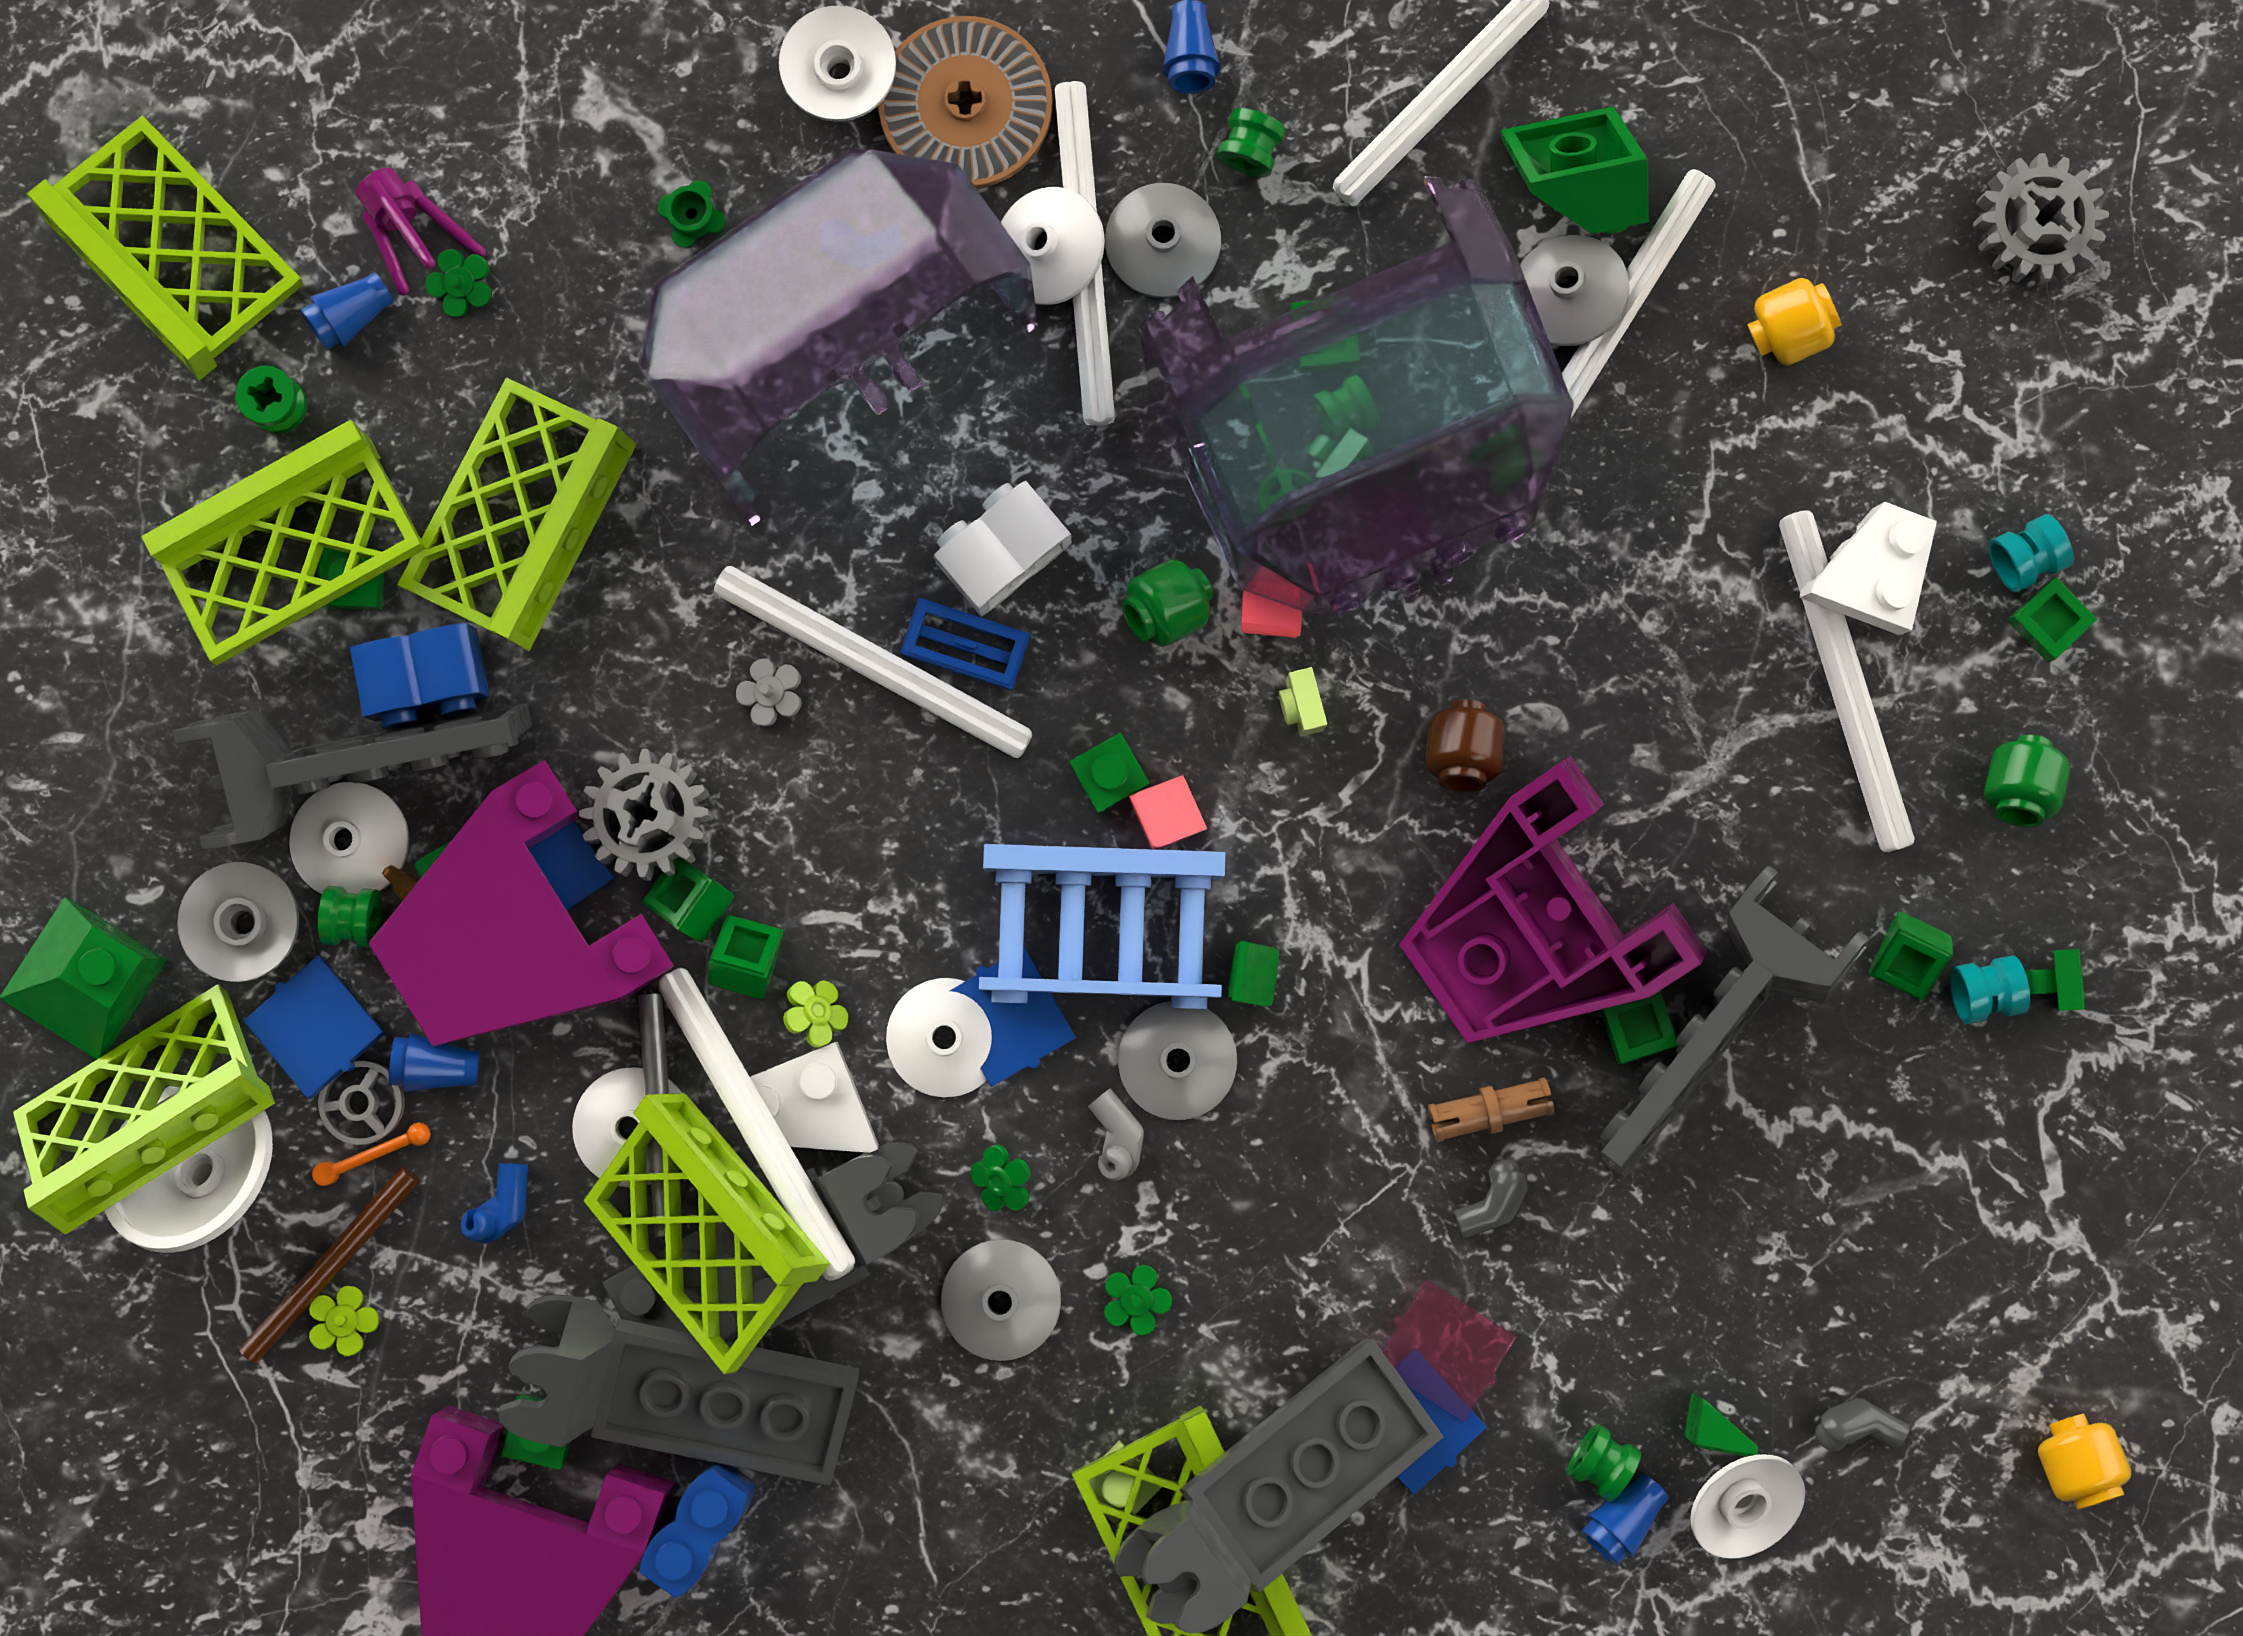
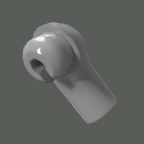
(1122, 1138)

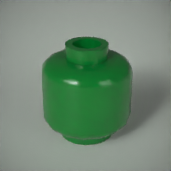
(1167, 602)
(2026, 781)

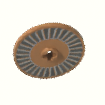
(999, 72)

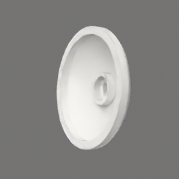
(187, 1208)

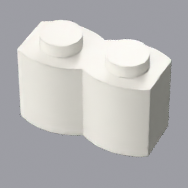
(1002, 546)

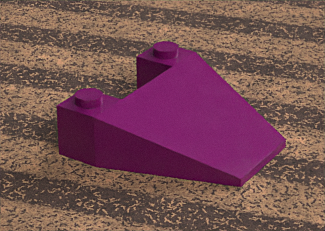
(1524, 934)
(488, 937)
(510, 1564)

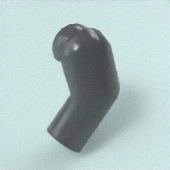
(1500, 1204)
(1856, 1420)

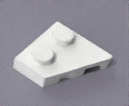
(1877, 570)
(817, 1102)

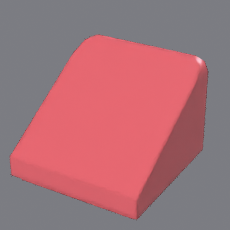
(1269, 617)
(1167, 813)

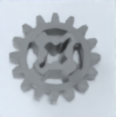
(2061, 237)
(653, 792)

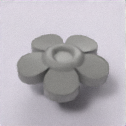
(770, 692)

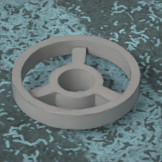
(369, 1115)

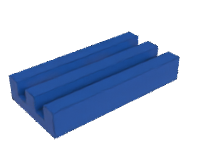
(1012, 660)

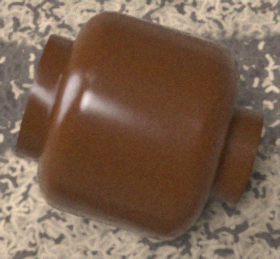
(1465, 746)

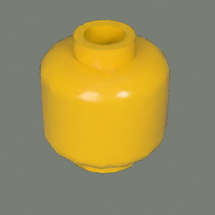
(1794, 321)
(2084, 1462)

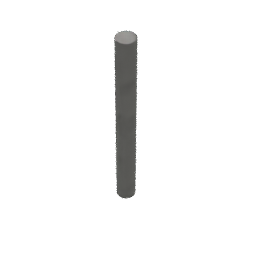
(655, 1082)

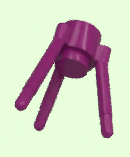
(391, 205)

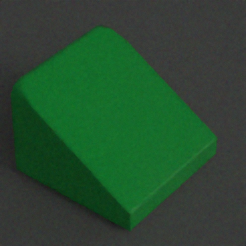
(688, 900)
(1912, 955)
(744, 957)
(1253, 974)
(1713, 1431)

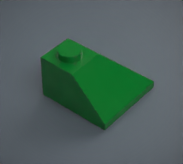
(1584, 168)
(83, 978)

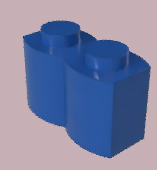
(419, 674)
(693, 1536)

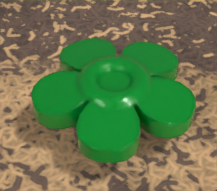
(460, 282)
(1001, 1179)
(1136, 1299)

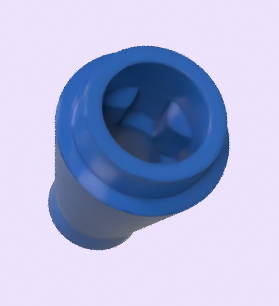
(1190, 50)
(345, 310)
(423, 1067)
(1621, 1525)

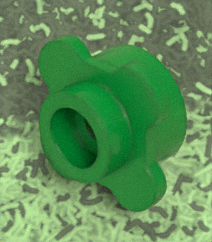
(691, 197)

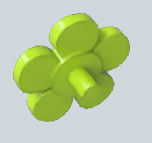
(815, 1012)
(342, 1321)

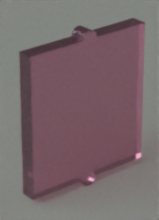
(1446, 1349)

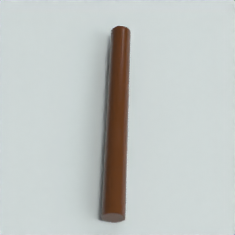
(329, 1265)

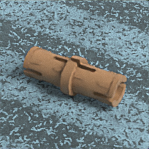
(1490, 1109)

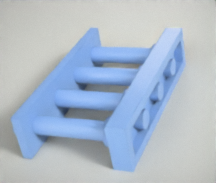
(1133, 874)

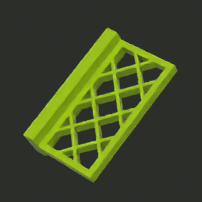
(140, 288)
(272, 495)
(563, 526)
(153, 1136)
(723, 1188)
(1200, 1448)

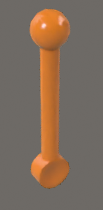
(328, 1172)

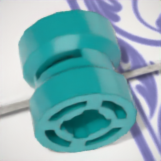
(2034, 551)
(1989, 989)

